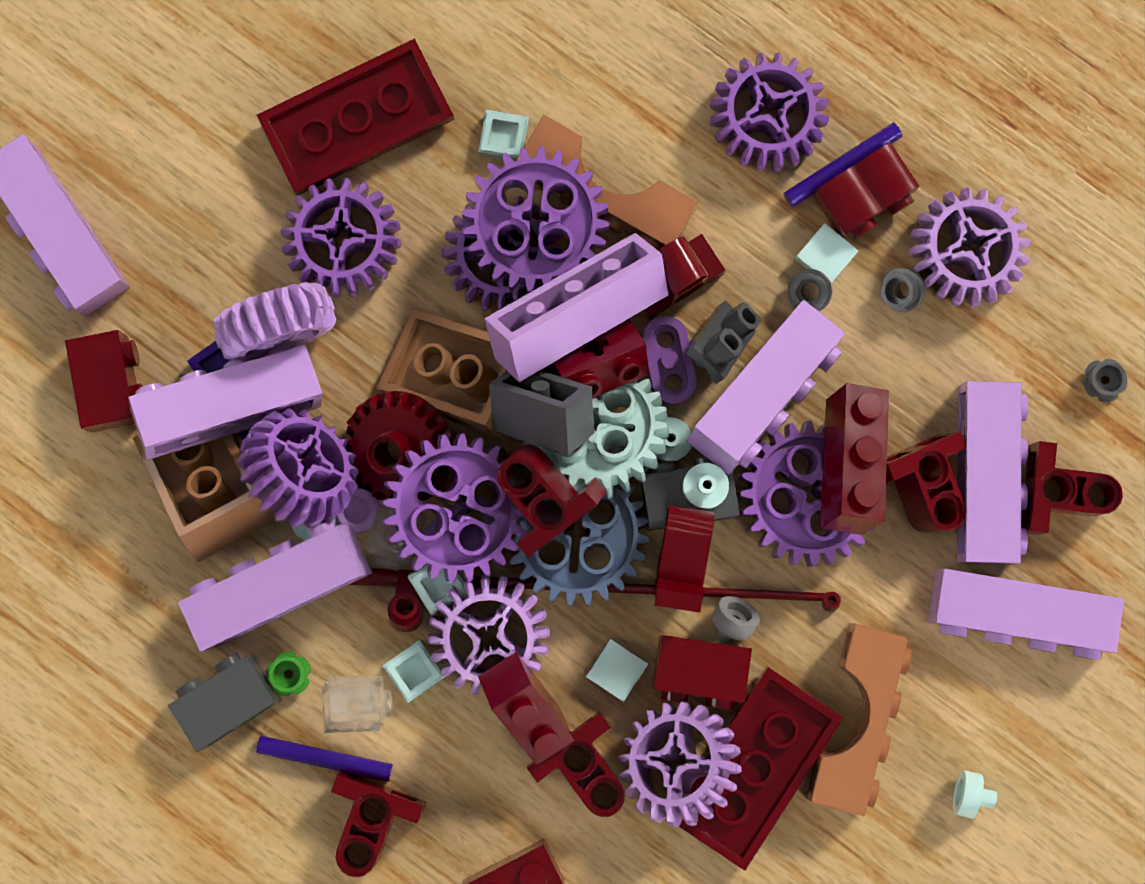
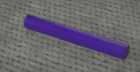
(809, 185)
(324, 758)

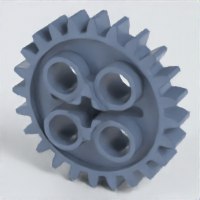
(618, 537)

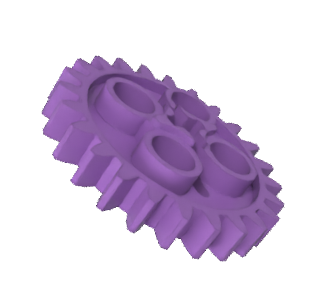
(495, 217)
(792, 530)
(442, 546)

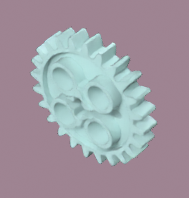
(613, 430)

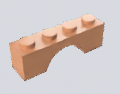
(653, 214)
(846, 775)

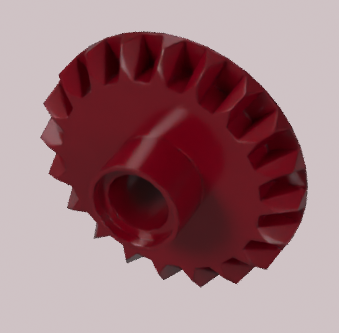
(396, 419)

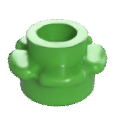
(276, 674)

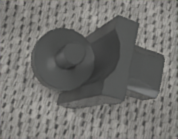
(723, 339)

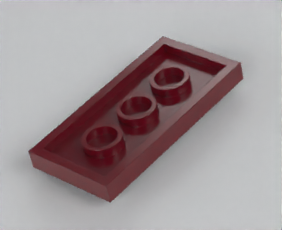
(355, 117)
(779, 741)

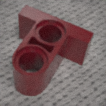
(687, 269)
(546, 483)
(1073, 487)
(934, 488)
(683, 558)
(593, 773)
(363, 830)

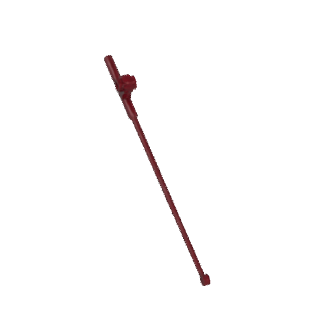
(408, 599)

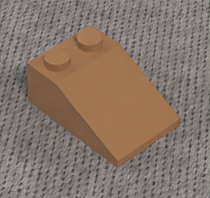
(446, 367)
(206, 495)

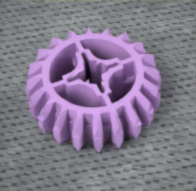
(965, 231)
(274, 319)
(454, 613)
(679, 727)

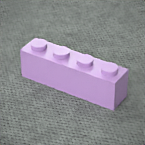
(56, 230)
(577, 307)
(766, 387)
(224, 400)
(991, 472)
(274, 586)
(1025, 611)

